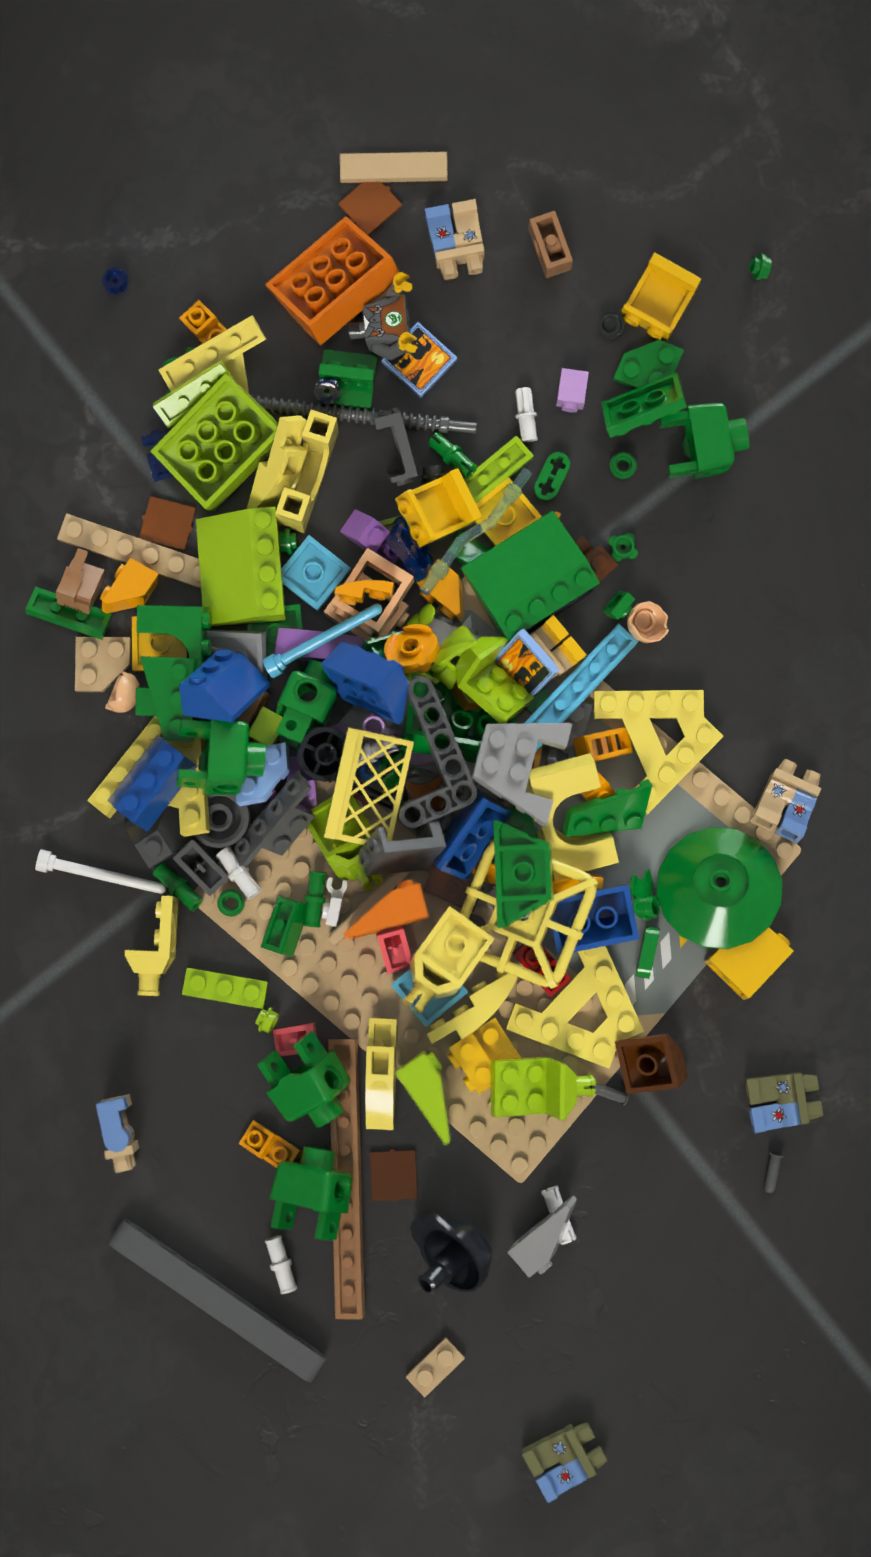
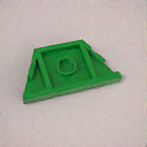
(521, 873)

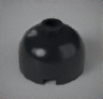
(321, 753)

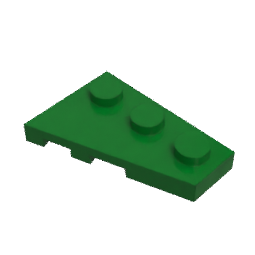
(163, 679)
(613, 814)

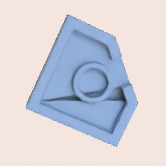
(276, 768)

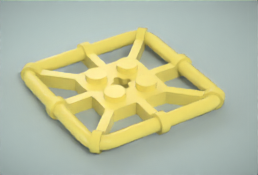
(533, 929)

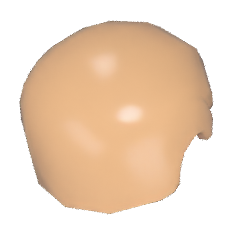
(647, 622)
(123, 694)

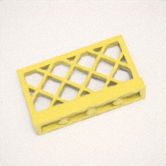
(345, 781)

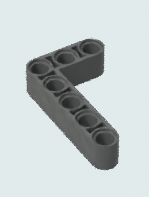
(440, 756)

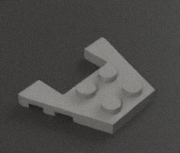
(507, 759)

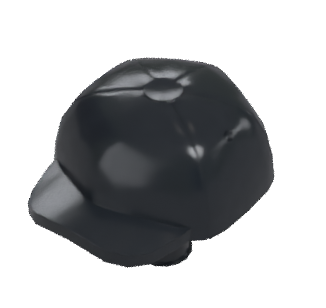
(453, 1251)

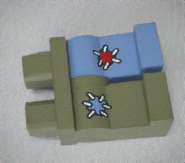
(790, 1099)
(562, 1460)

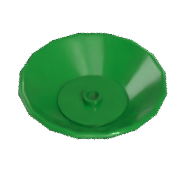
(712, 913)

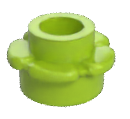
(267, 1020)

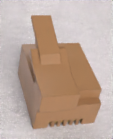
(80, 584)

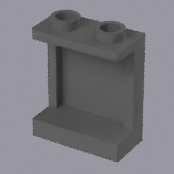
(394, 419)
(388, 857)

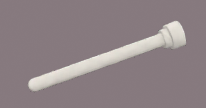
(49, 862)

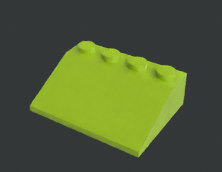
(218, 443)
(241, 567)
(424, 1084)

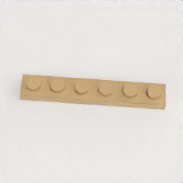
(124, 546)

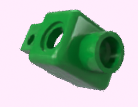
(708, 439)
(303, 715)
(226, 757)
(309, 1087)
(312, 1186)

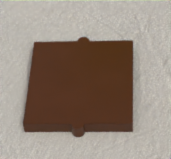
(393, 1175)

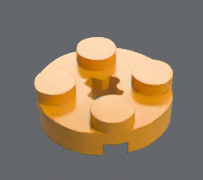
(419, 659)

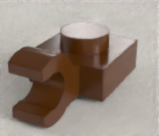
(598, 559)

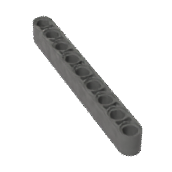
(217, 1300)

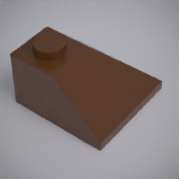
(651, 1063)

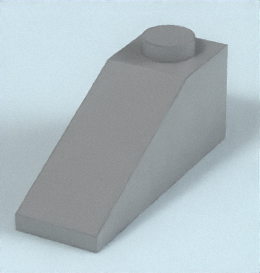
(541, 1242)

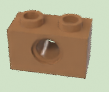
(550, 244)

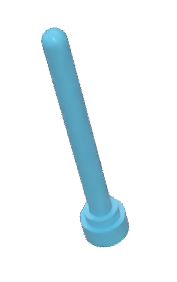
(277, 663)

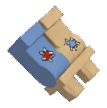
(459, 247)
(790, 792)
(117, 1133)

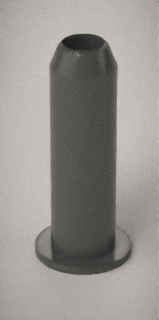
(611, 1093)
(772, 1172)

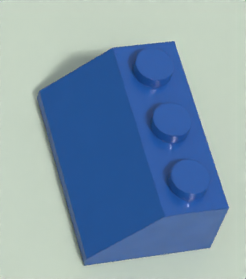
(368, 680)
(222, 687)
(150, 784)
(470, 835)
(608, 921)

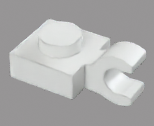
(332, 910)

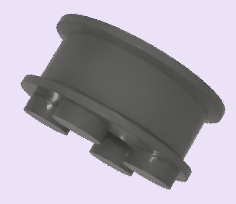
(234, 828)

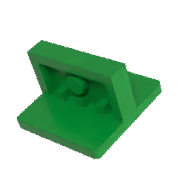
(353, 374)

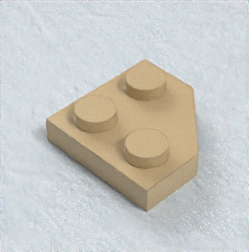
(100, 662)

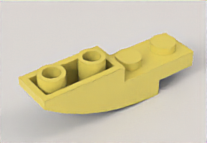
(282, 466)
(485, 1001)
(381, 1073)

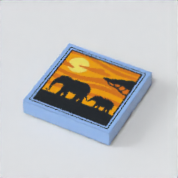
(425, 365)
(526, 663)

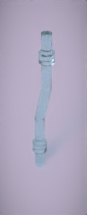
(511, 494)

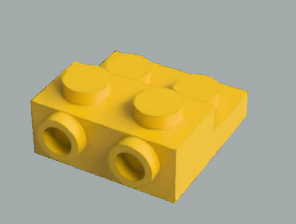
(477, 1051)

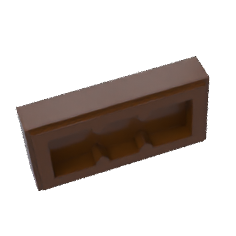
(448, 887)

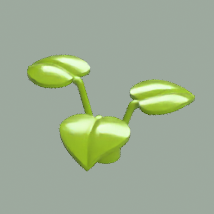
(453, 645)

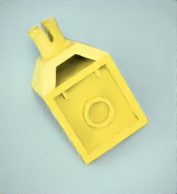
(446, 958)
(153, 963)

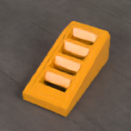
(587, 744)

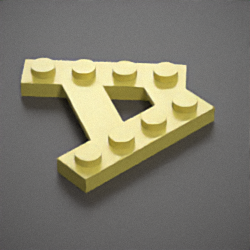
(224, 347)
(637, 709)
(190, 801)
(552, 1024)

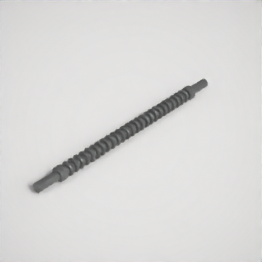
(443, 424)

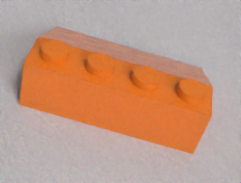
(333, 280)
(397, 908)

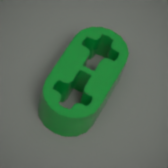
(557, 479)
(390, 778)
(647, 952)

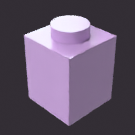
(572, 390)

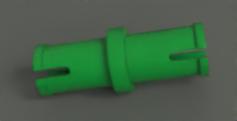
(452, 455)
(178, 886)
(314, 899)

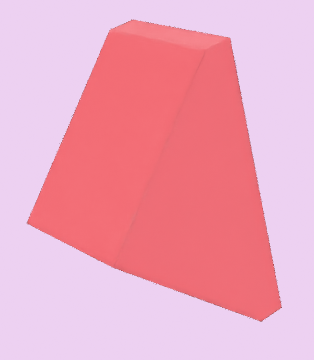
(394, 949)
(287, 1037)

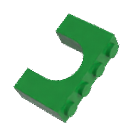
(183, 622)

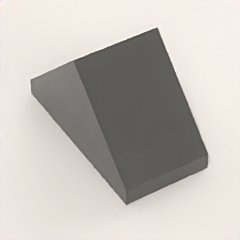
(200, 867)

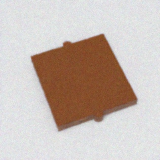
(370, 205)
(167, 523)

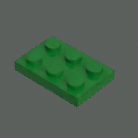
(643, 405)

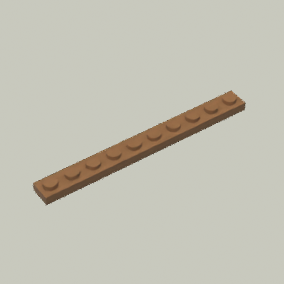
(347, 1145)

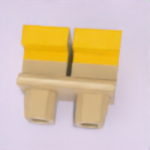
(564, 656)

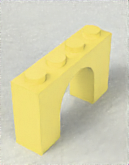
(298, 501)
(557, 783)

